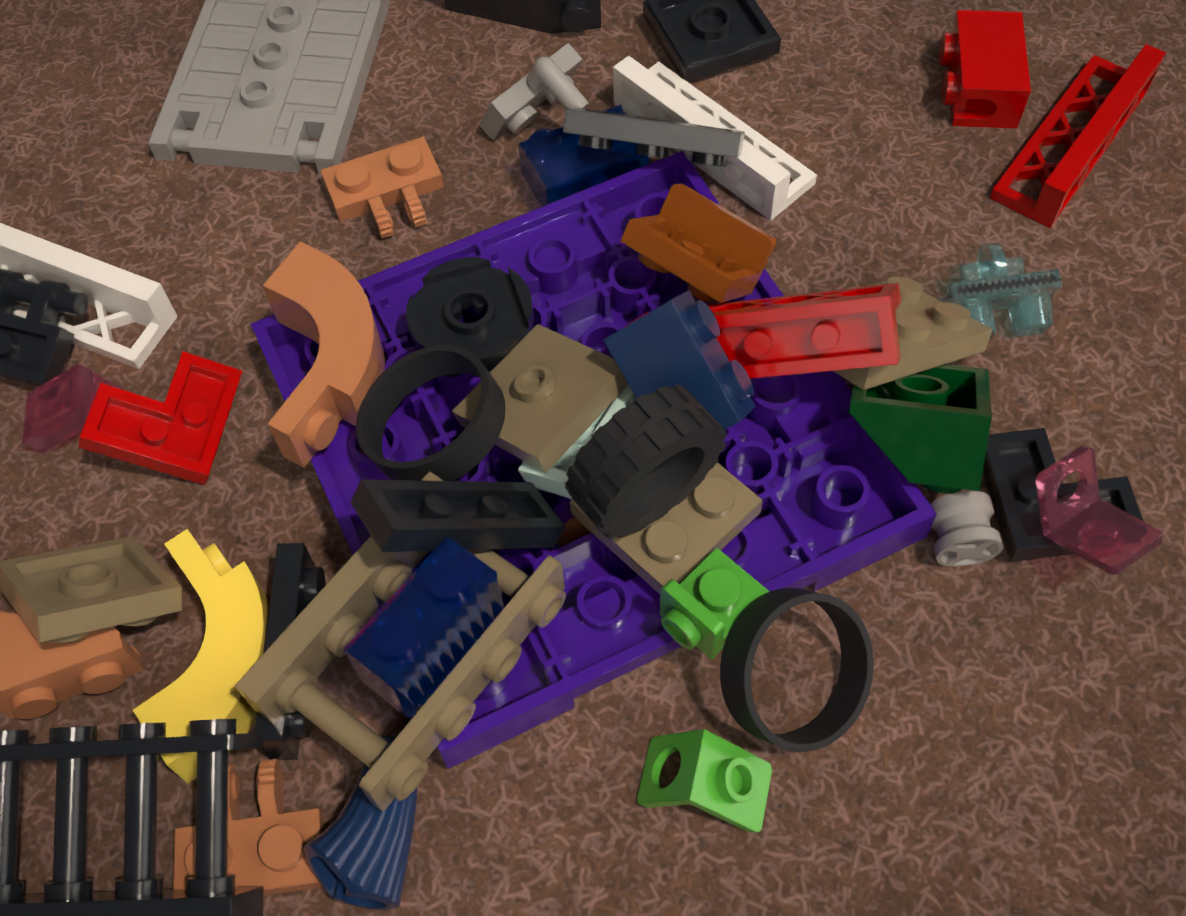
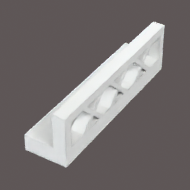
(756, 176)
(107, 288)

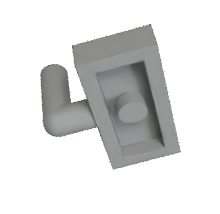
(547, 80)

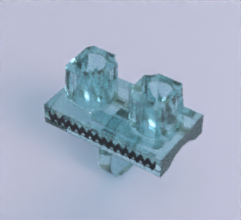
(1000, 284)

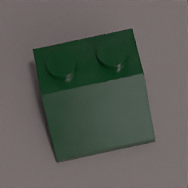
(931, 425)

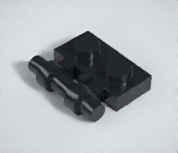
(34, 347)

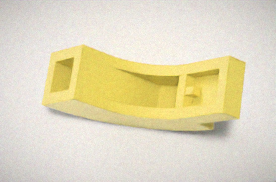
(231, 645)

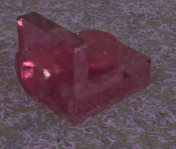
(60, 407)

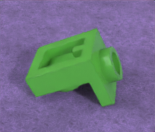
(707, 603)

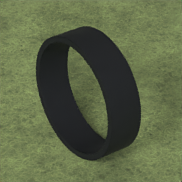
(402, 379)
(853, 680)

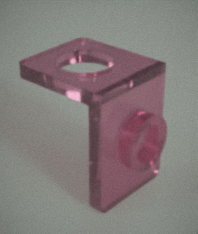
(1086, 522)

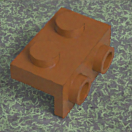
(701, 245)

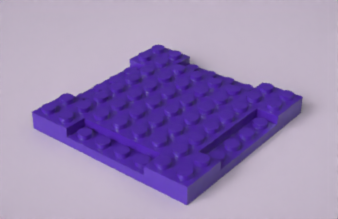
(822, 479)

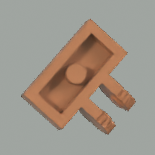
(383, 180)
(260, 848)

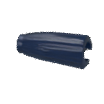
(365, 850)

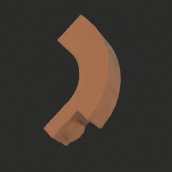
(330, 307)

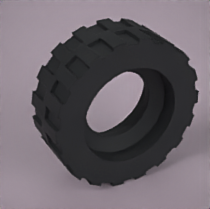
(645, 461)

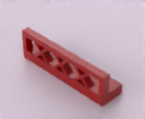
(1084, 144)
(811, 331)

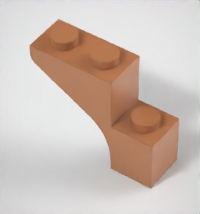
(47, 672)

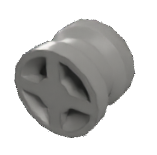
(965, 529)

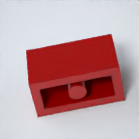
(986, 69)

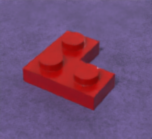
(169, 435)

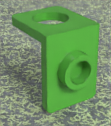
(710, 777)

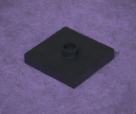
(710, 34)

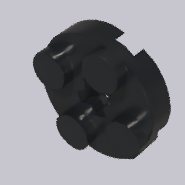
(474, 284)

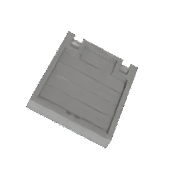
(269, 80)

